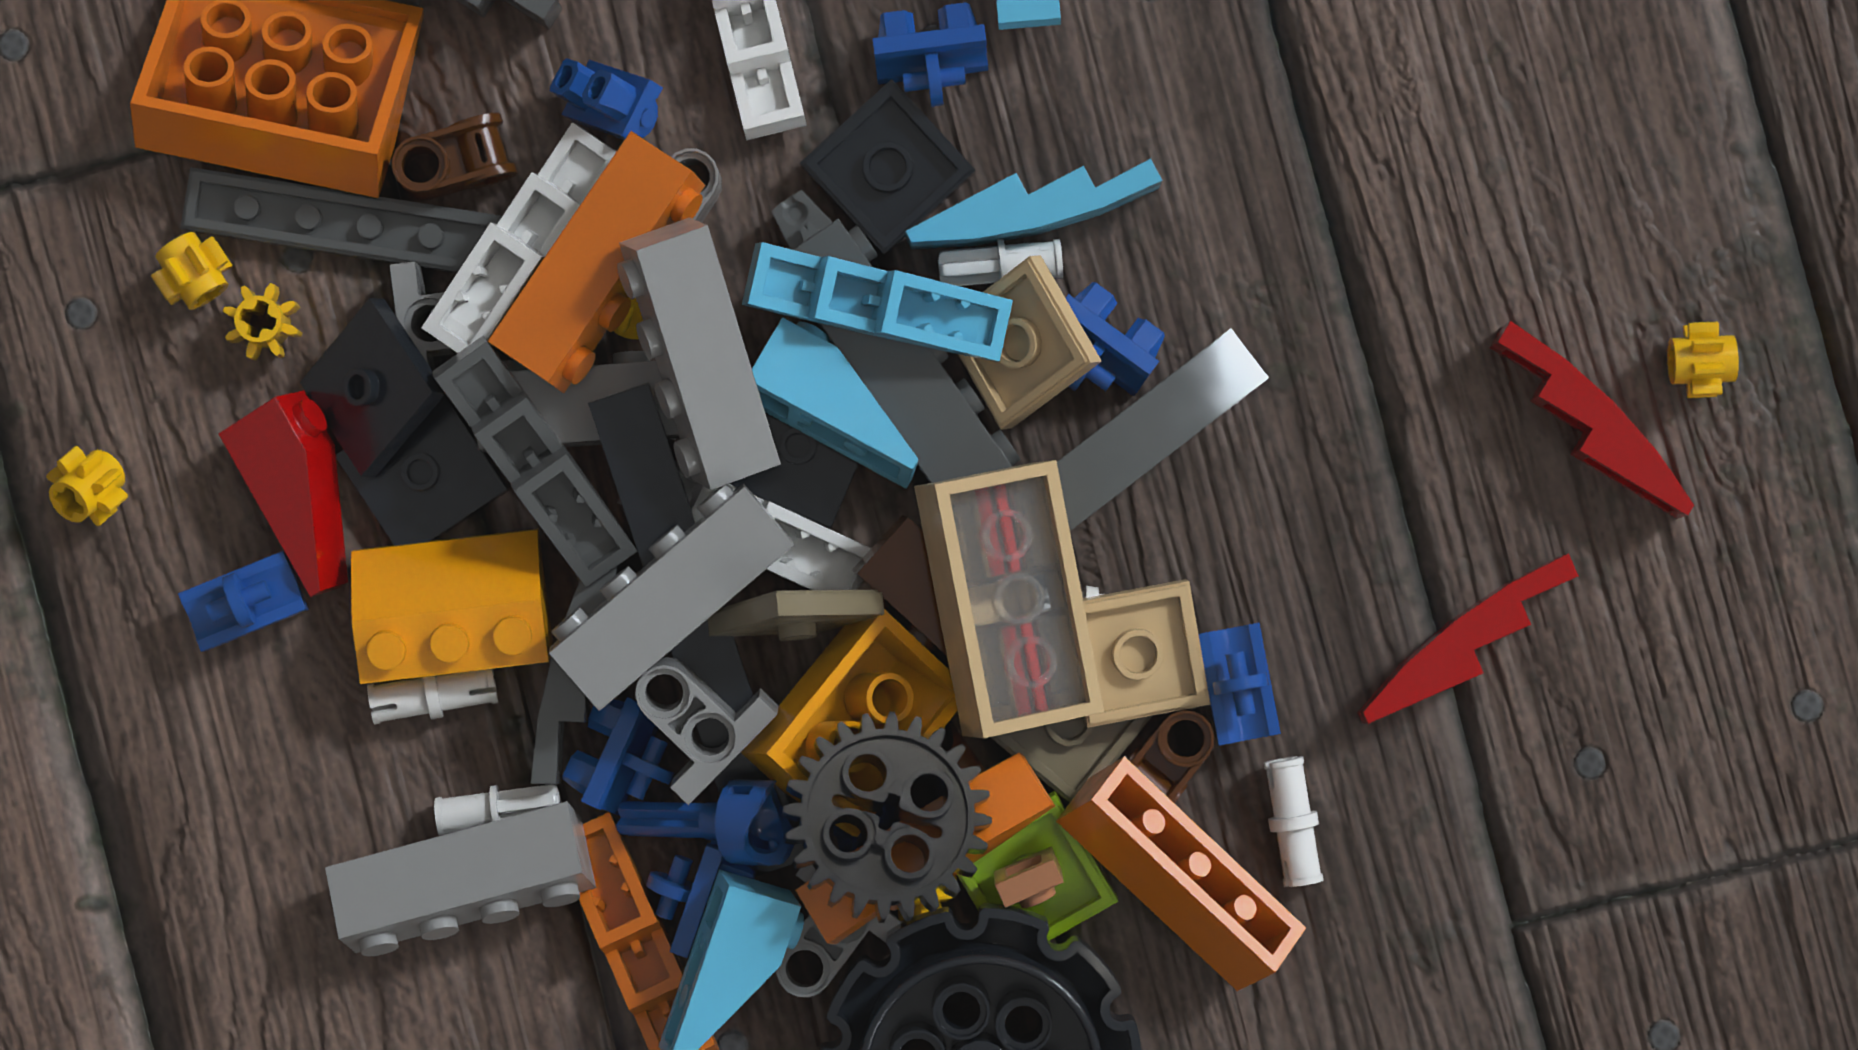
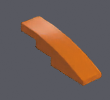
(1013, 804)
(631, 932)

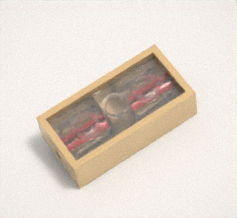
(1009, 599)

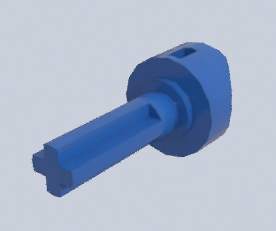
(743, 822)

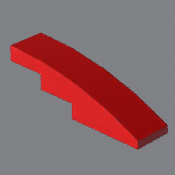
(1609, 437)
(1450, 654)

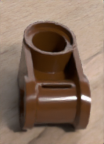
(458, 157)
(1162, 765)

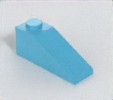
(821, 395)
(733, 954)

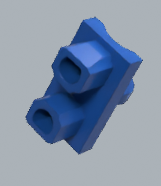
(930, 57)
(607, 98)
(1124, 358)
(243, 601)
(1239, 684)
(626, 762)
(675, 888)

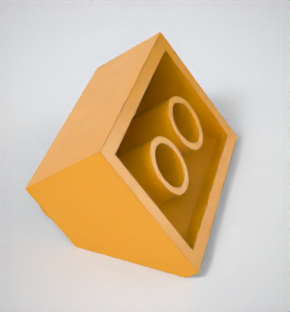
(449, 606)
(863, 670)

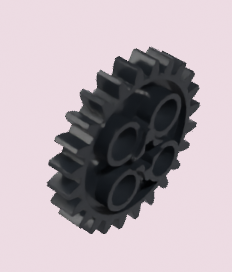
(903, 761)

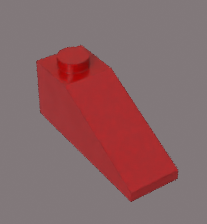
(294, 479)

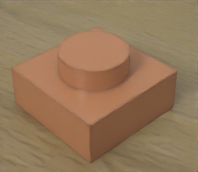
(1029, 879)

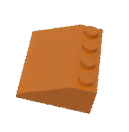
(280, 87)

